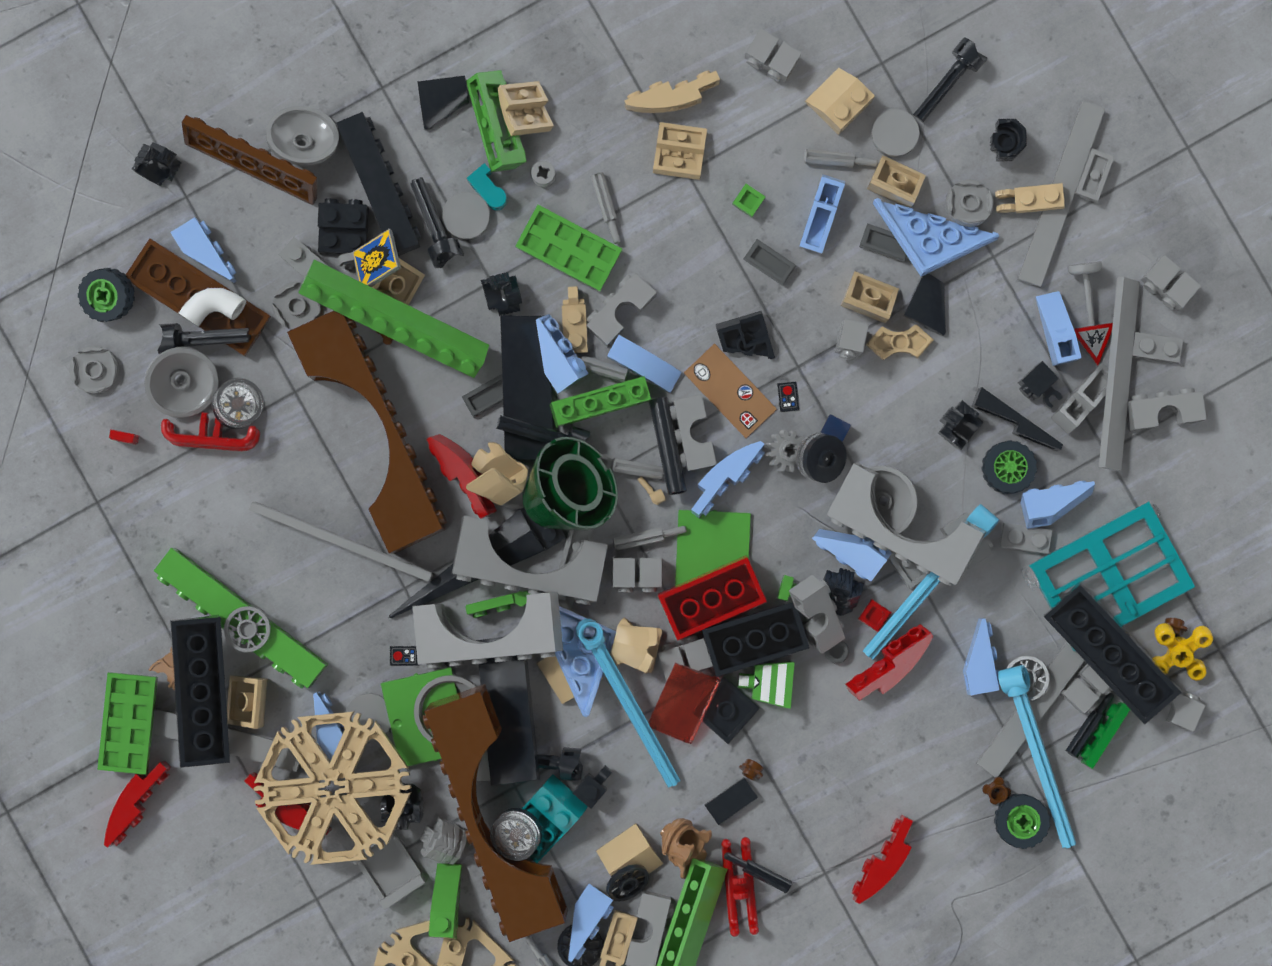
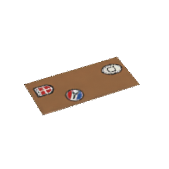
(730, 390)

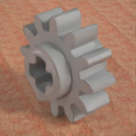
(784, 440)

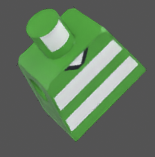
(770, 683)

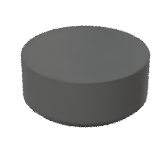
(838, 653)

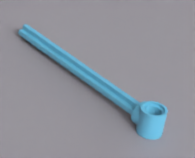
(980, 517)
(1016, 683)
(627, 700)

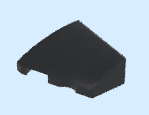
(441, 98)
(928, 304)
(746, 335)

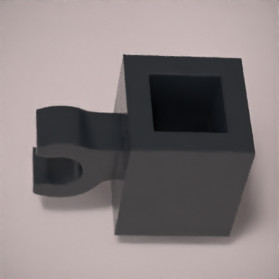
(1039, 382)
(592, 787)

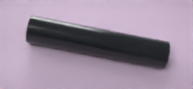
(667, 446)

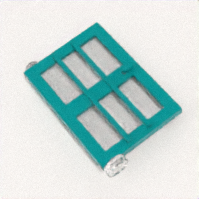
(1122, 563)

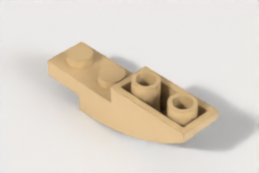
(662, 99)

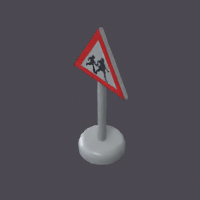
(1093, 337)

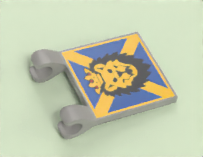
(374, 259)

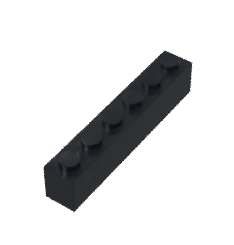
(377, 182)

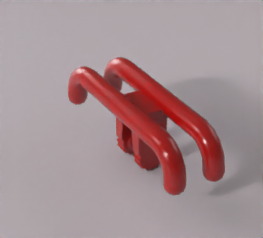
(207, 442)
(739, 888)

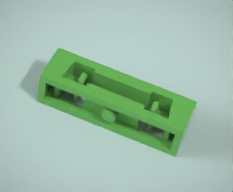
(492, 123)
(600, 401)

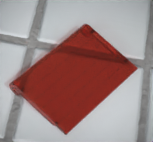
(683, 703)

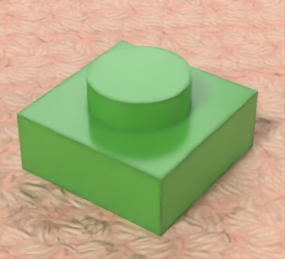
(748, 200)
(785, 586)

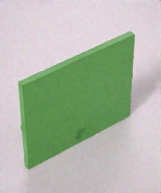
(710, 542)
(400, 702)

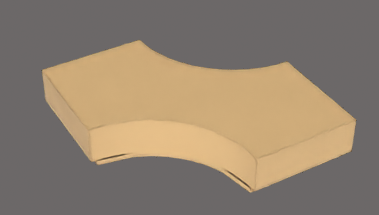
(889, 342)

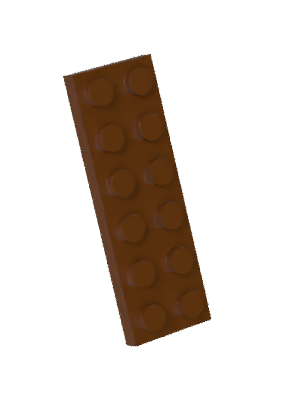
(250, 160)
(176, 281)

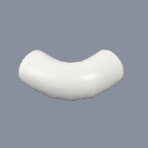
(212, 300)

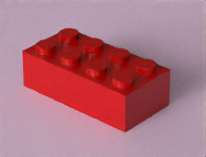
(711, 597)

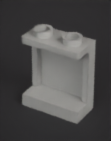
(391, 871)

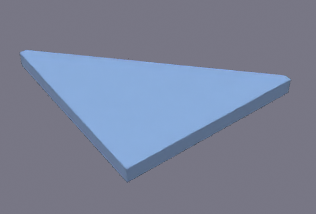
(929, 238)
(579, 664)

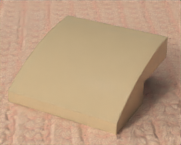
(524, 108)
(679, 150)

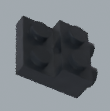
(342, 226)

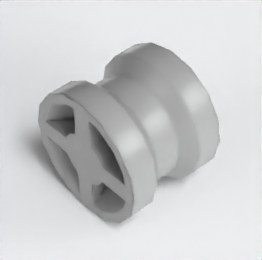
(545, 178)

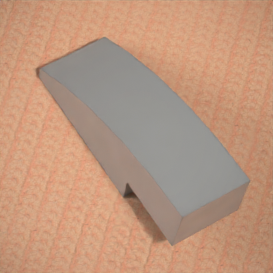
(1082, 400)

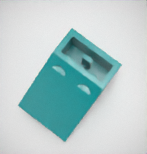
(556, 811)

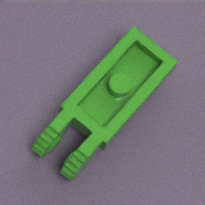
(500, 603)

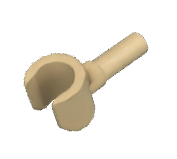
(657, 497)

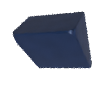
(836, 427)

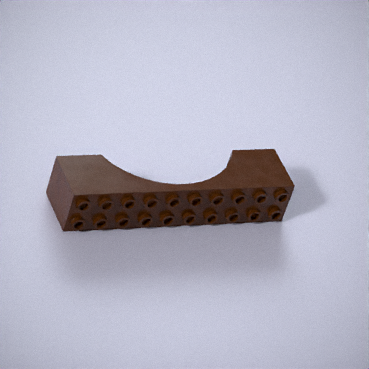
(405, 505)
(522, 890)

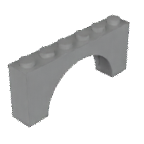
(858, 510)
(575, 579)
(536, 633)

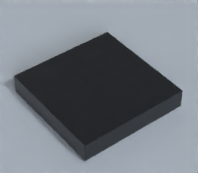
(729, 711)

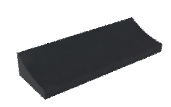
(524, 383)
(1112, 653)
(200, 691)
(514, 752)

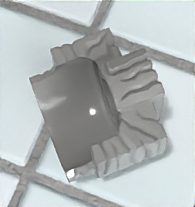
(443, 841)

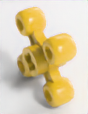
(1181, 650)

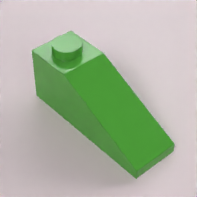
(445, 901)

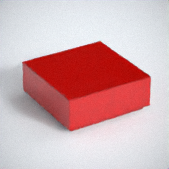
(123, 437)
(874, 615)

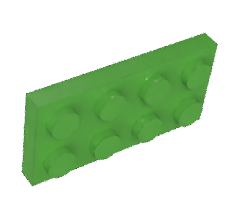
(568, 248)
(127, 723)

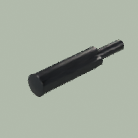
(1088, 728)
(760, 873)

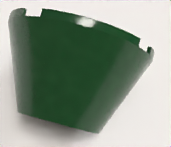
(570, 487)

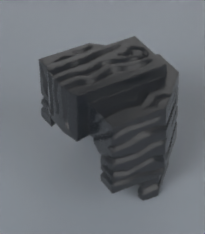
(1008, 139)
(156, 163)
(502, 293)
(959, 424)
(844, 590)
(413, 809)

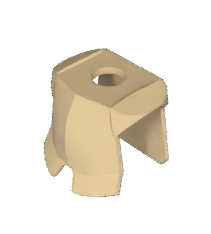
(498, 475)
(636, 646)

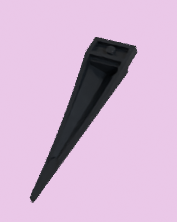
(512, 541)

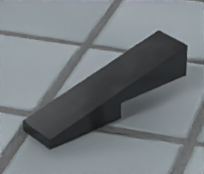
(1023, 427)

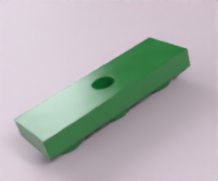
(1104, 734)

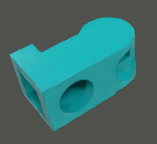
(492, 195)

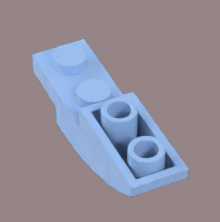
(731, 469)

